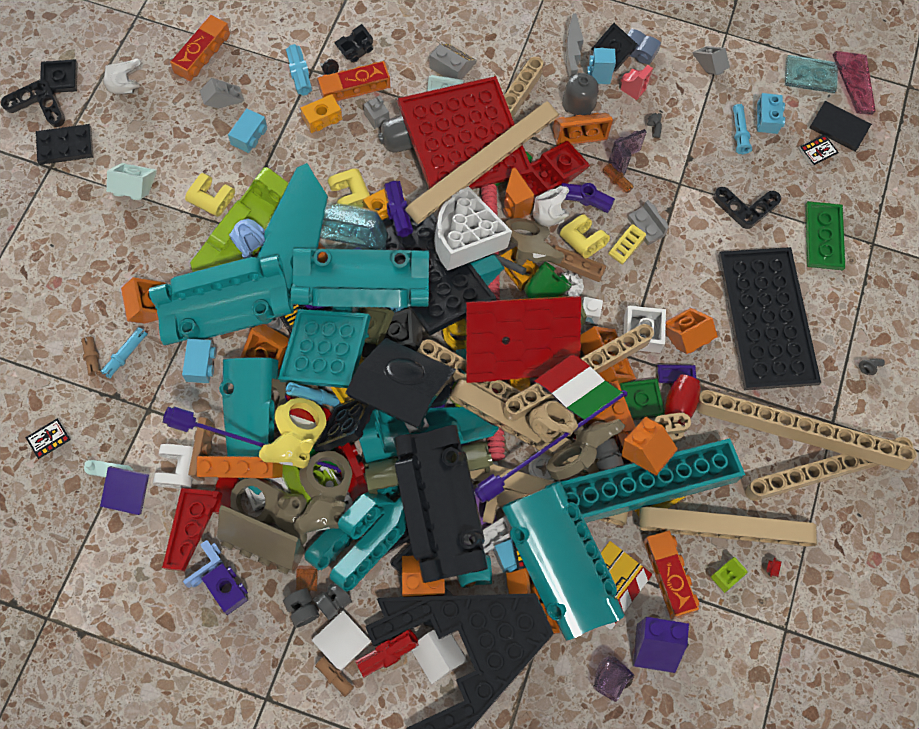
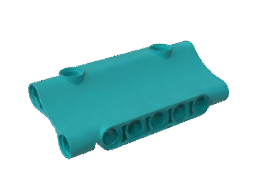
(360, 278)
(221, 299)
(563, 561)

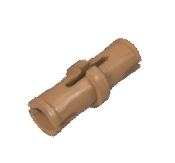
(90, 356)
(334, 676)

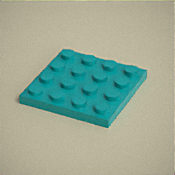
(324, 348)

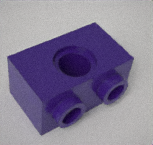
(216, 580)

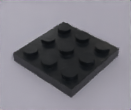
(344, 425)

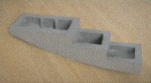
(573, 46)

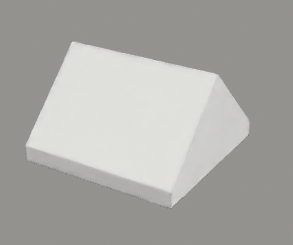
(438, 656)

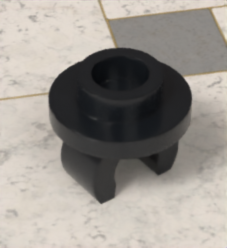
(330, 66)

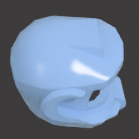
(247, 237)

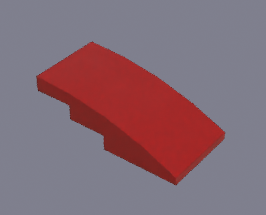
(554, 168)

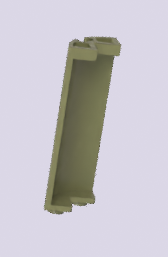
(383, 473)

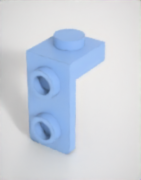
(213, 553)

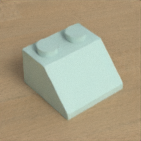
(130, 180)

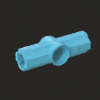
(298, 70)

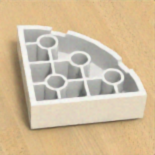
(468, 230)

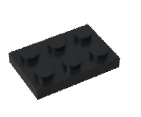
(64, 144)

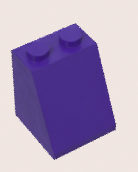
(660, 644)

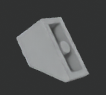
(712, 59)

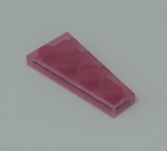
(857, 80)

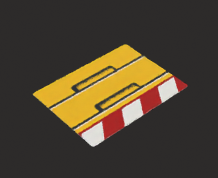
(626, 573)

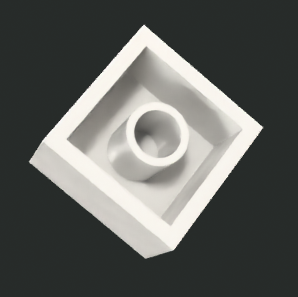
(654, 317)

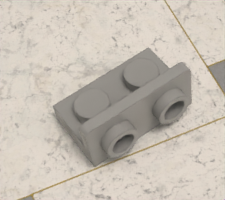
(650, 222)

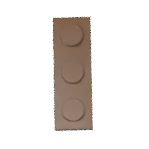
(580, 265)
(201, 447)

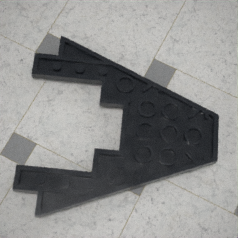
(497, 631)

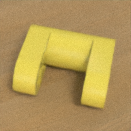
(352, 179)
(214, 205)
(573, 235)

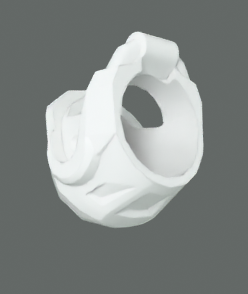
(116, 77)
(548, 209)

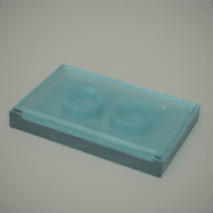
(811, 74)

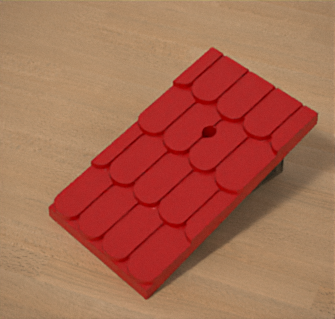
(538, 334)

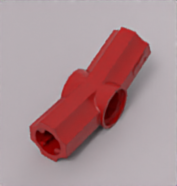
(387, 653)

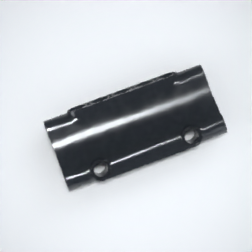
(439, 504)

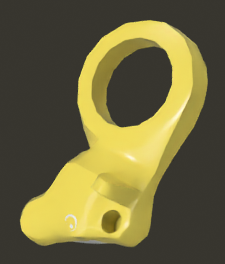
(294, 443)

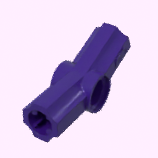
(596, 198)
(396, 208)

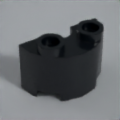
(356, 44)

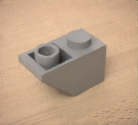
(220, 94)

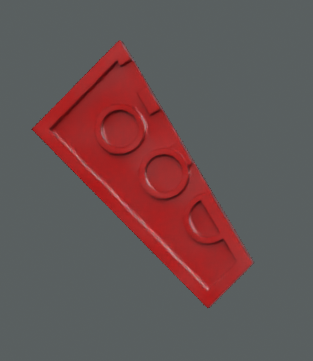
(189, 523)

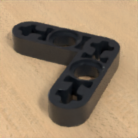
(41, 97)
(744, 211)

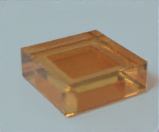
(307, 579)

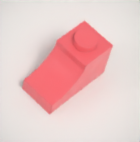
(636, 82)

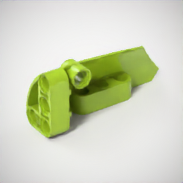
(256, 204)

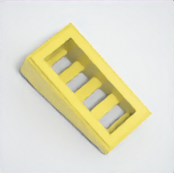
(636, 236)

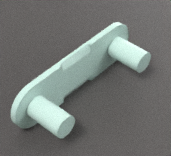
(99, 468)

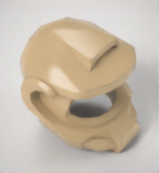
(546, 421)

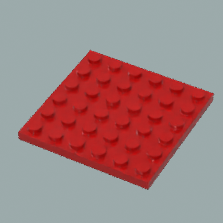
(458, 123)

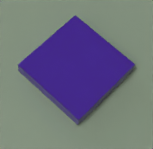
(124, 490)

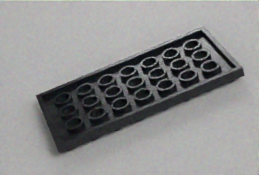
(447, 289)
(768, 319)

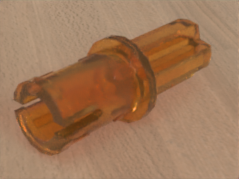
(618, 178)

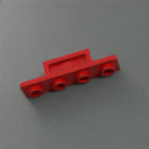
(358, 484)

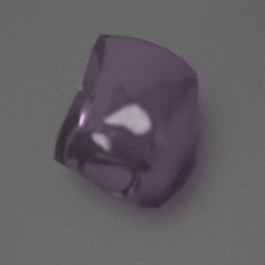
(612, 677)

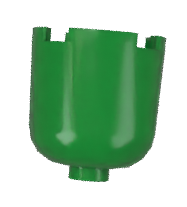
(546, 283)

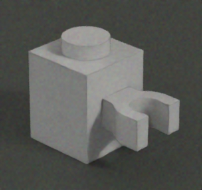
(376, 112)

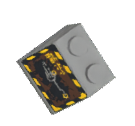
(451, 61)

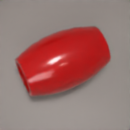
(683, 396)

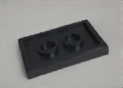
(840, 126)

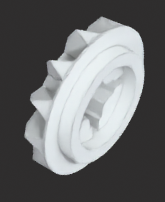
(577, 284)
(538, 462)

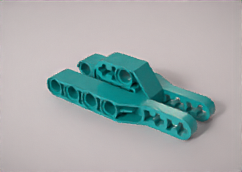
(353, 525)

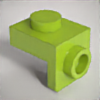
(729, 574)

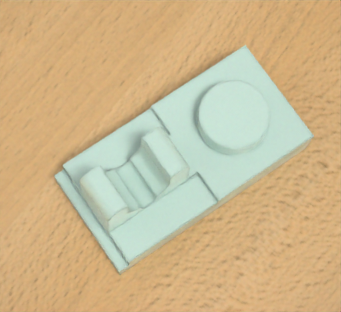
(439, 82)

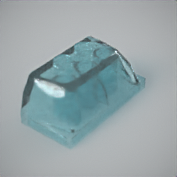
(353, 226)

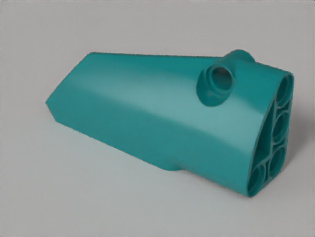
(296, 220)
(249, 407)
(381, 430)

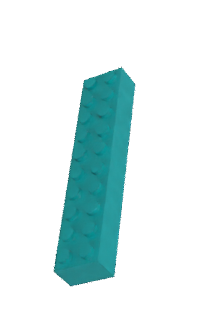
(633, 487)

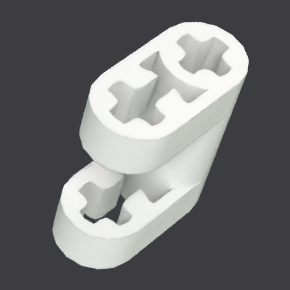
(180, 478)

